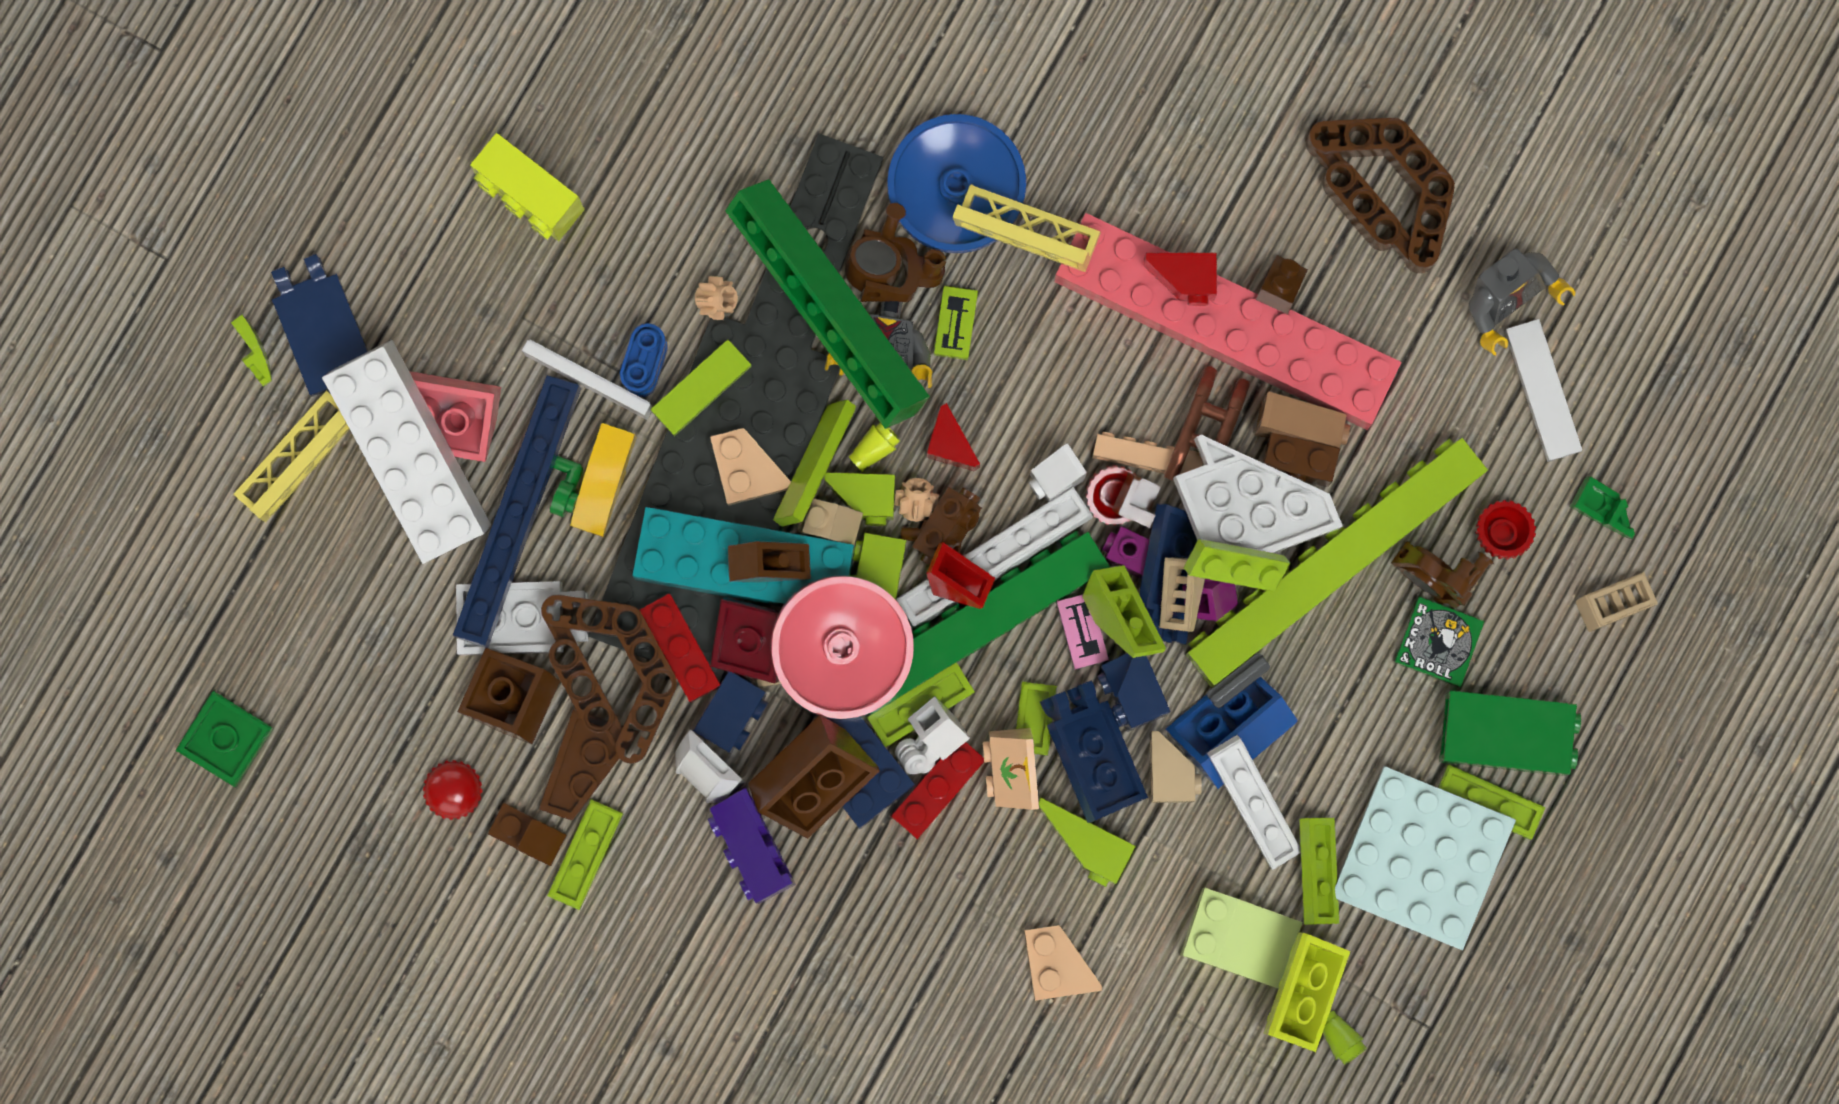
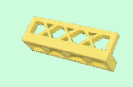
(1018, 236)
(302, 461)

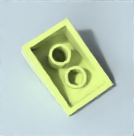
(1240, 937)

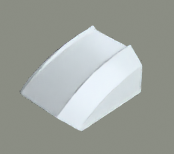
(706, 770)

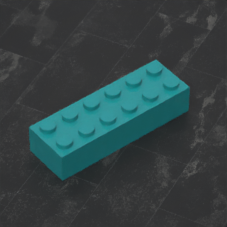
(694, 556)

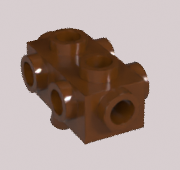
(948, 523)

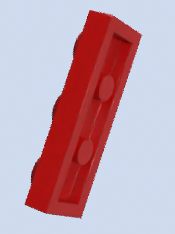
(680, 648)
(937, 790)

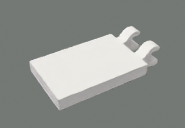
(521, 622)

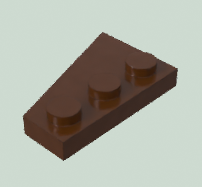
(579, 767)

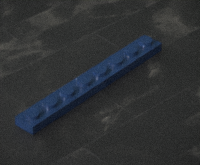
(517, 511)

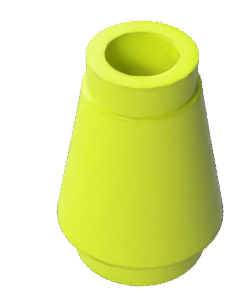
(874, 446)

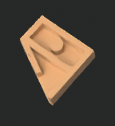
(746, 468)
(1057, 965)

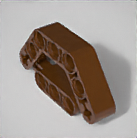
(1333, 161)
(580, 667)

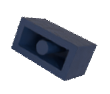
(731, 713)

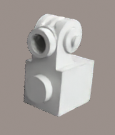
(938, 738)

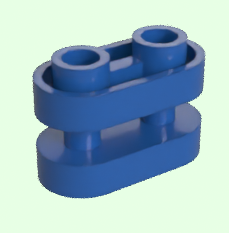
(644, 360)

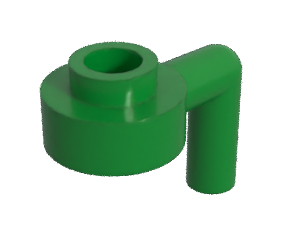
(565, 495)

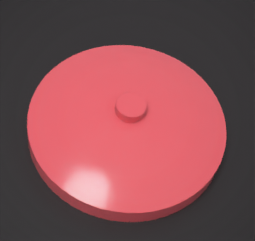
(842, 647)

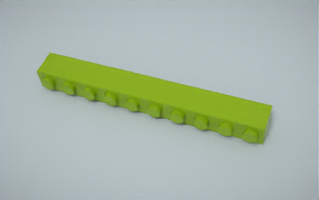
(1336, 562)

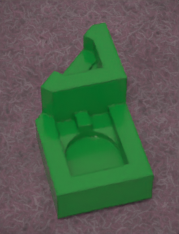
(1603, 506)

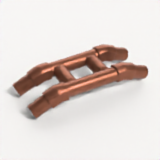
(1199, 407)

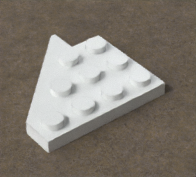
(1250, 502)

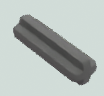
(1238, 680)

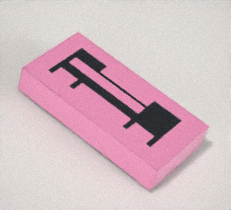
(1081, 633)

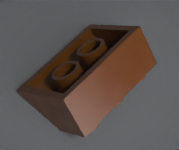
(812, 777)

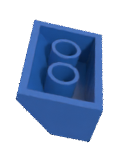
(1255, 715)

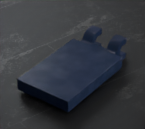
(317, 323)
(1170, 538)
(1093, 752)

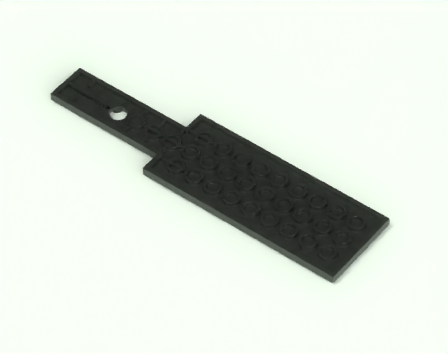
(773, 401)

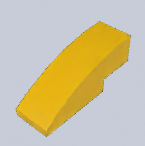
(603, 479)

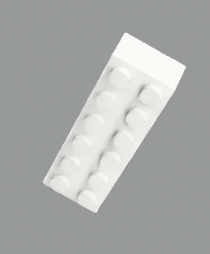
(407, 451)

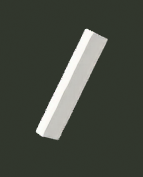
(587, 379)
(1543, 390)
(1254, 802)

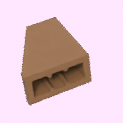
(1301, 420)

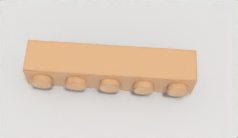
(1139, 455)

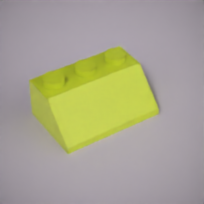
(1306, 991)

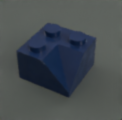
(1134, 691)

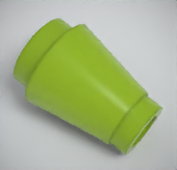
(1342, 1039)

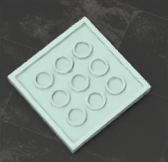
(1423, 858)

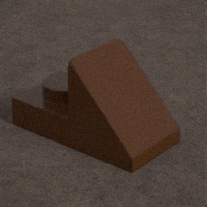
(527, 834)

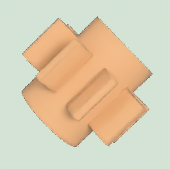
(716, 298)
(916, 499)

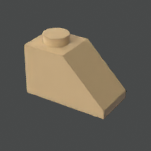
(831, 522)
(1171, 773)

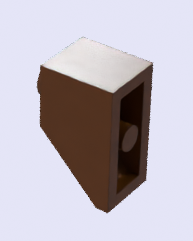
(768, 562)

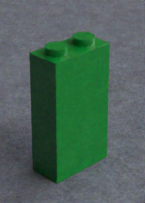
(1509, 733)

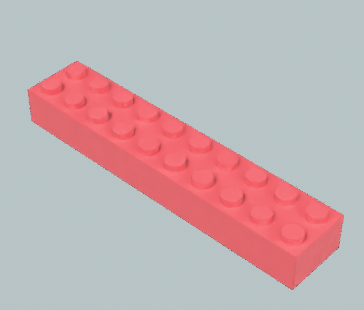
(1236, 328)

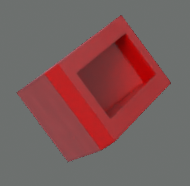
(950, 444)
(958, 578)

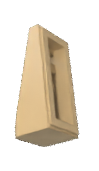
(1171, 581)
(1595, 608)

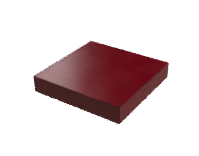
(744, 640)

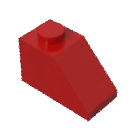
(1186, 275)

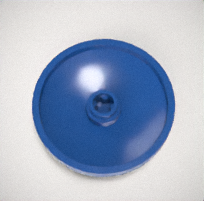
(935, 171)

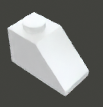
(1057, 474)

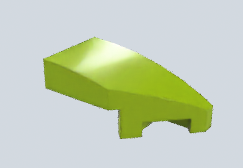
(257, 359)

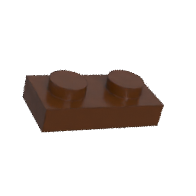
(1282, 284)

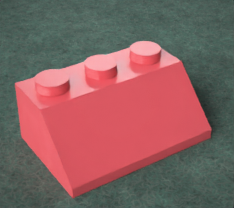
(462, 411)

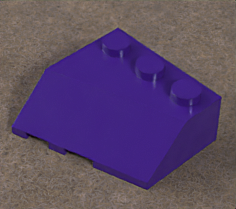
(750, 847)

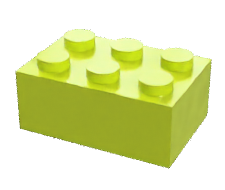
(526, 188)

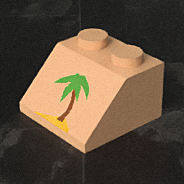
(1012, 769)

